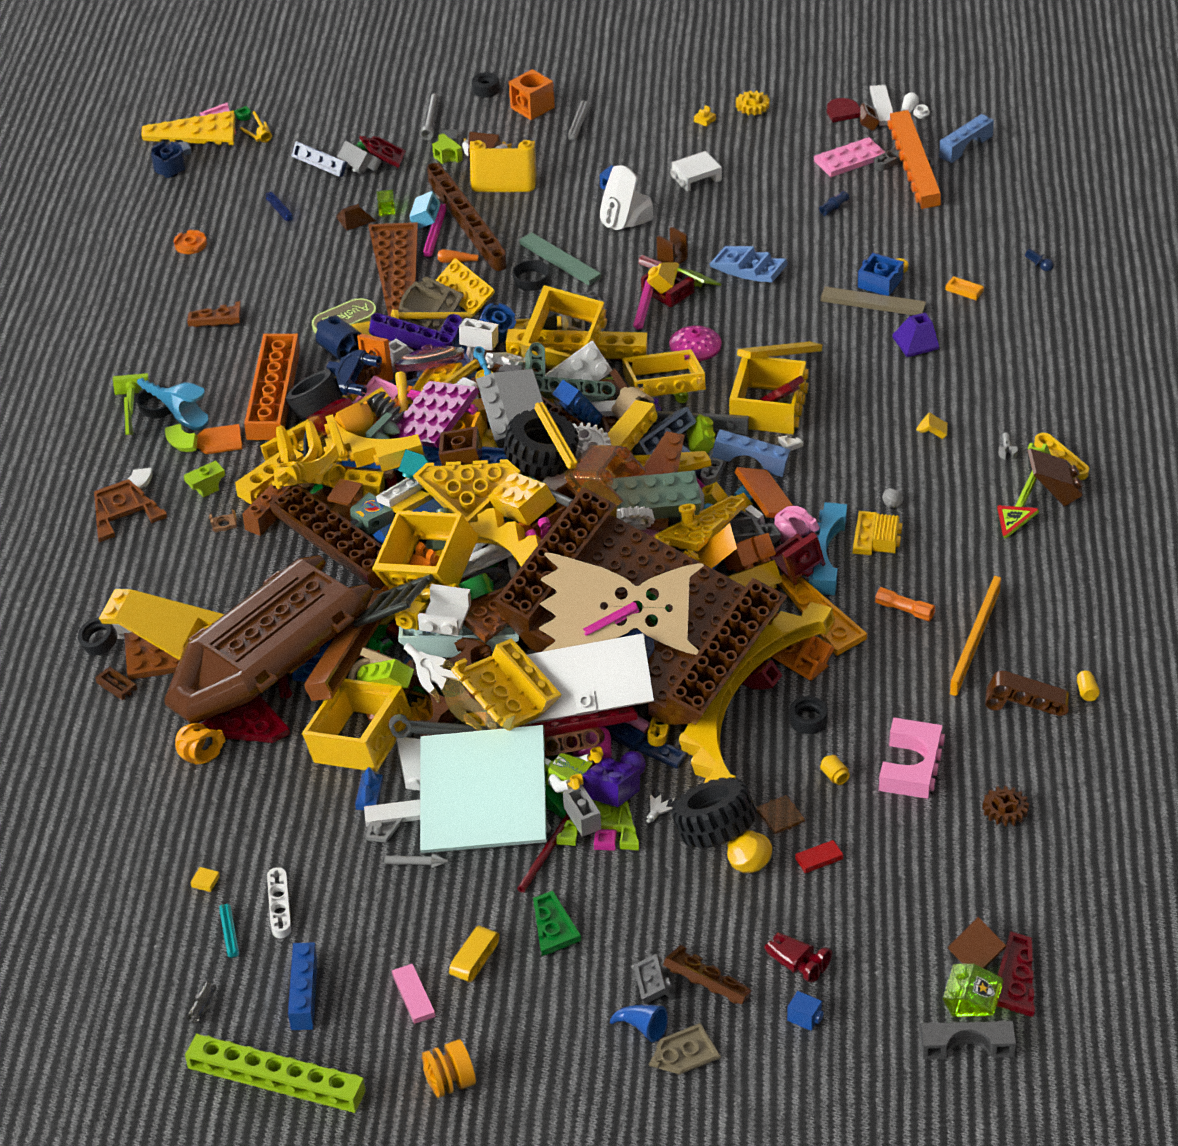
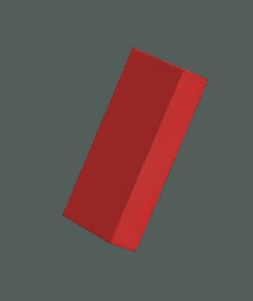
(819, 856)

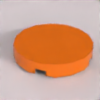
(190, 242)

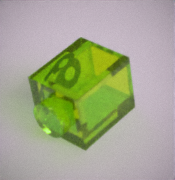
(385, 202)

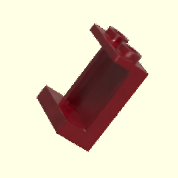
(679, 291)

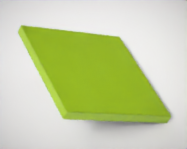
(699, 278)

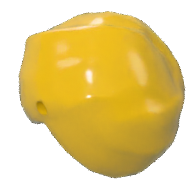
(749, 852)

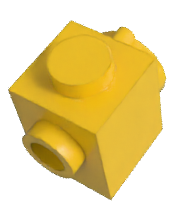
(409, 617)

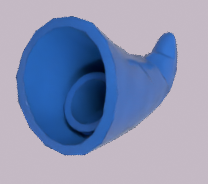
(648, 1019)

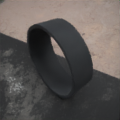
(530, 265)
(143, 396)

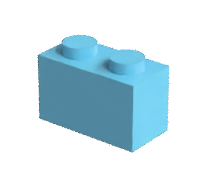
(425, 209)

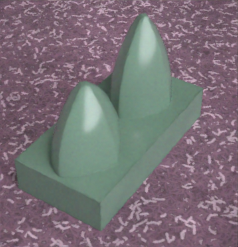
(383, 427)

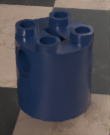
(337, 336)

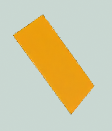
(718, 547)

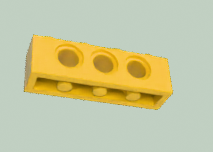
(259, 479)

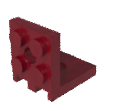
(798, 556)

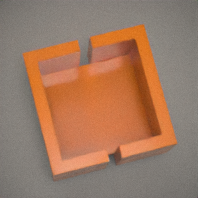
(750, 553)

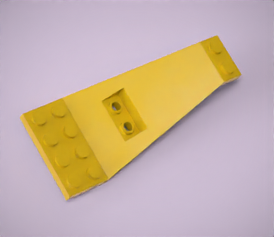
(157, 619)

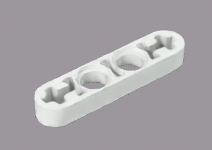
(279, 902)

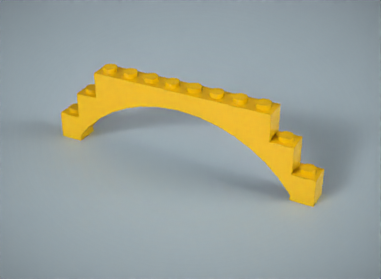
(703, 739)

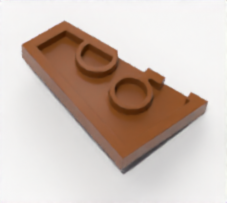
(222, 315)

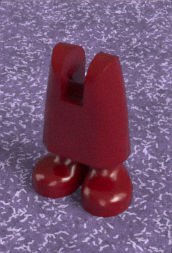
(799, 956)

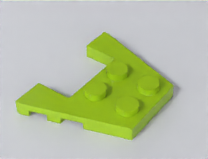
(611, 818)

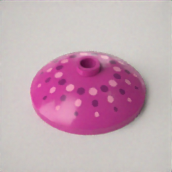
(701, 339)

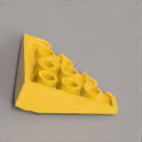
(464, 486)

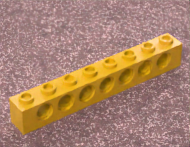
(611, 345)

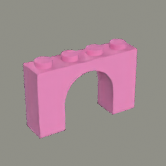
(913, 779)

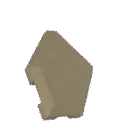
(684, 1050)

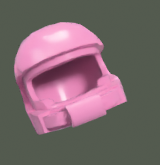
(791, 522)

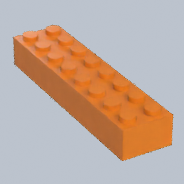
(271, 383)

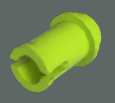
(681, 397)

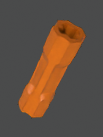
(917, 608)

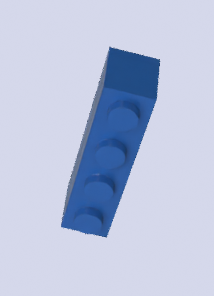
(302, 986)

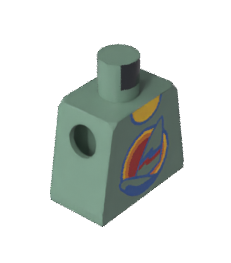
(370, 515)

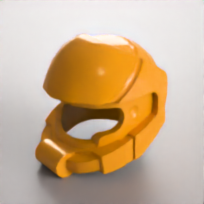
(191, 740)

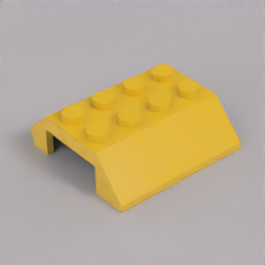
(508, 685)

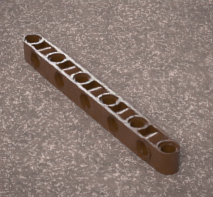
(467, 217)

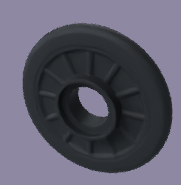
(499, 576)

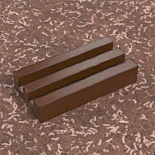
(113, 685)

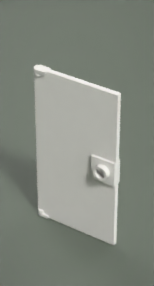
(596, 676)

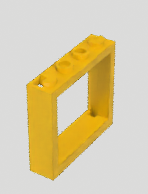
(662, 363)

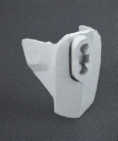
(622, 203)

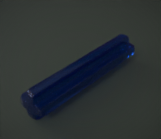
(279, 206)

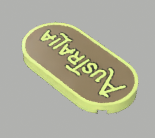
(352, 312)

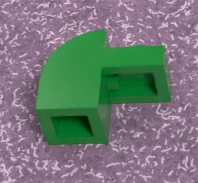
(478, 585)

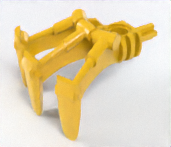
(314, 464)

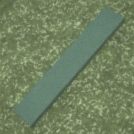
(560, 258)

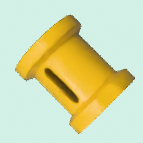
(688, 515)

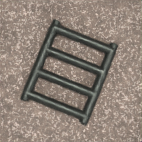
(393, 600)

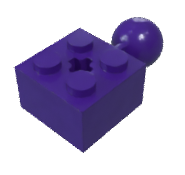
(613, 780)

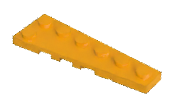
(843, 633)

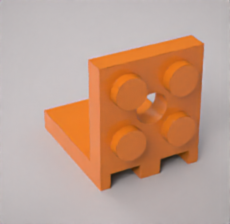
(381, 348)

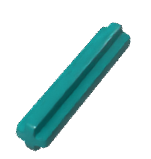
(229, 930)

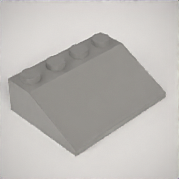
(506, 396)

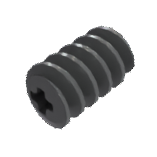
(381, 406)

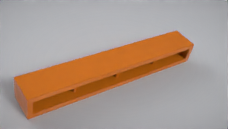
(914, 159)

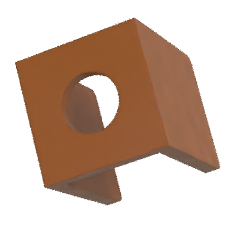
(345, 495)

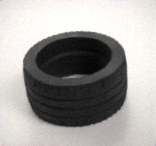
(313, 394)

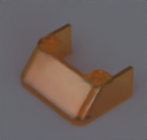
(592, 472)

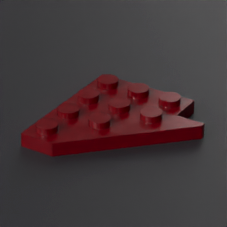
(250, 722)

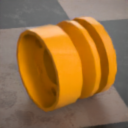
(451, 1067)

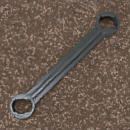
(429, 727)

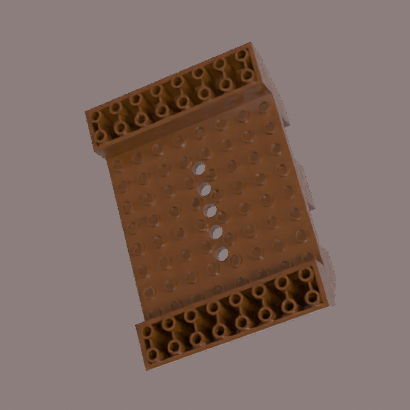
(721, 612)

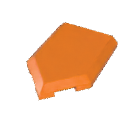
(219, 439)

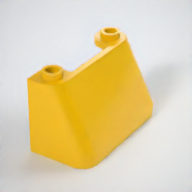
(503, 167)

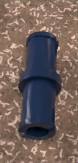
(834, 203)

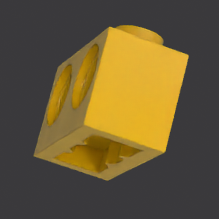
(372, 480)

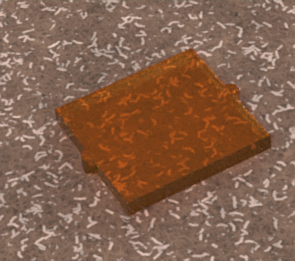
(780, 814)

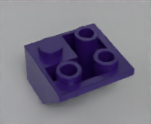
(916, 335)

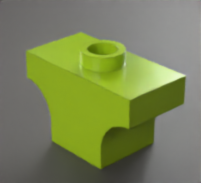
(447, 150)
(205, 478)

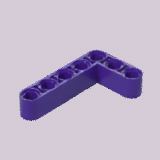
(413, 334)

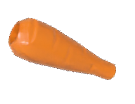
(448, 256)

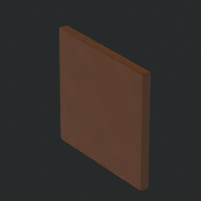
(977, 945)

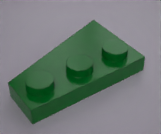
(553, 924)

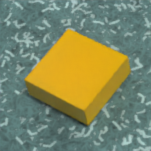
(205, 879)

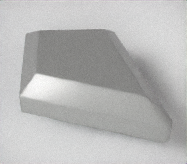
(382, 829)

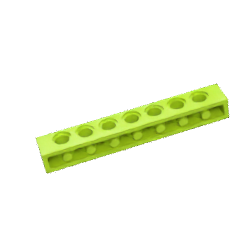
(275, 1073)

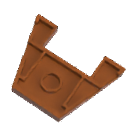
(119, 501)

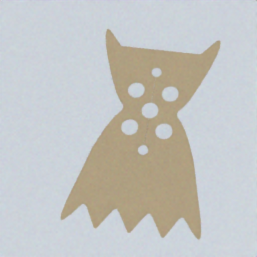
(585, 586)

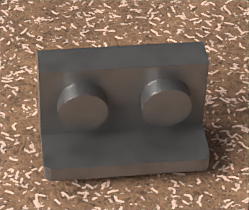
(653, 979)

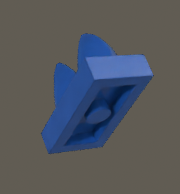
(369, 789)

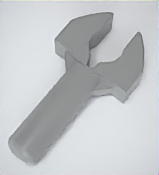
(1013, 450)

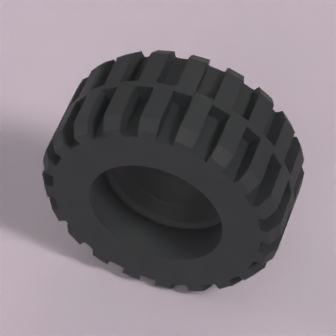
(532, 457)
(714, 812)

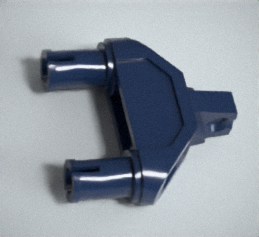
(349, 369)

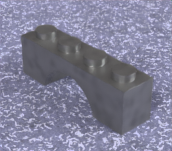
(994, 1037)

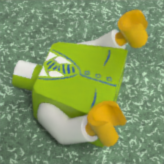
(568, 770)

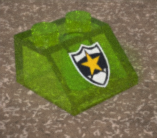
(972, 991)

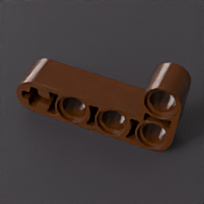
(1027, 692)

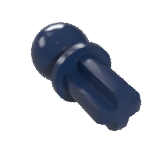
(1045, 264)

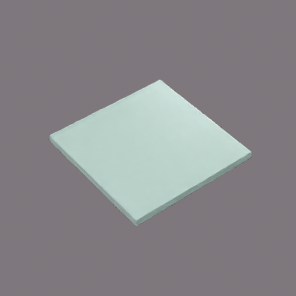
(482, 789)

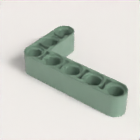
(544, 383)

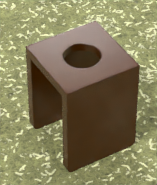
(676, 247)

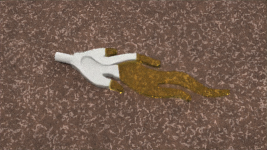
(431, 669)

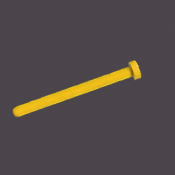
(428, 315)

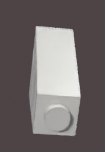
(410, 761)

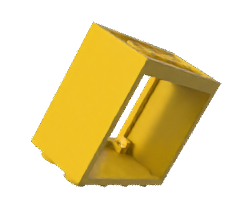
(569, 305)
(769, 374)
(402, 539)

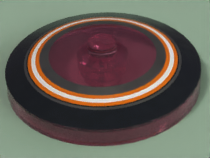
(429, 358)

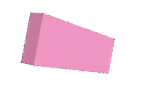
(413, 993)

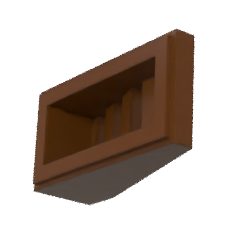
(868, 117)

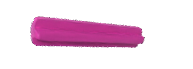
(617, 616)

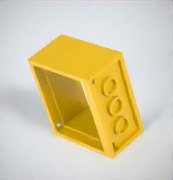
(377, 740)

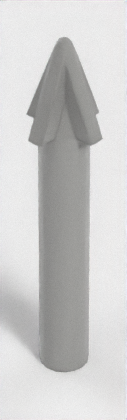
(433, 860)

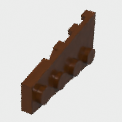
(708, 976)

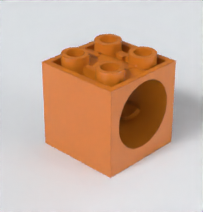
(531, 94)

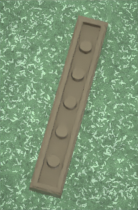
(873, 301)

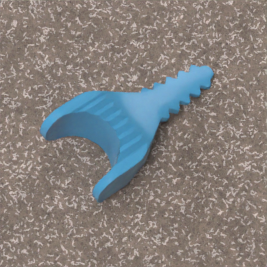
(181, 402)

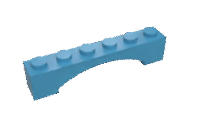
(833, 521)

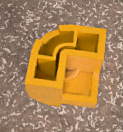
(356, 418)

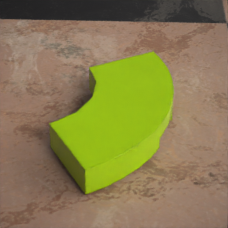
(181, 440)

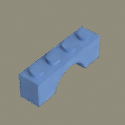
(954, 144)
(770, 456)

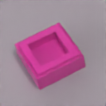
(605, 839)

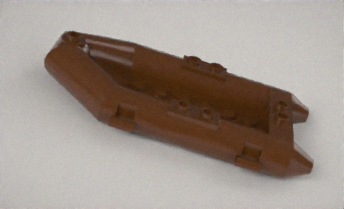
(263, 639)

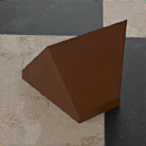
(354, 217)

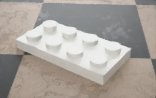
(584, 364)

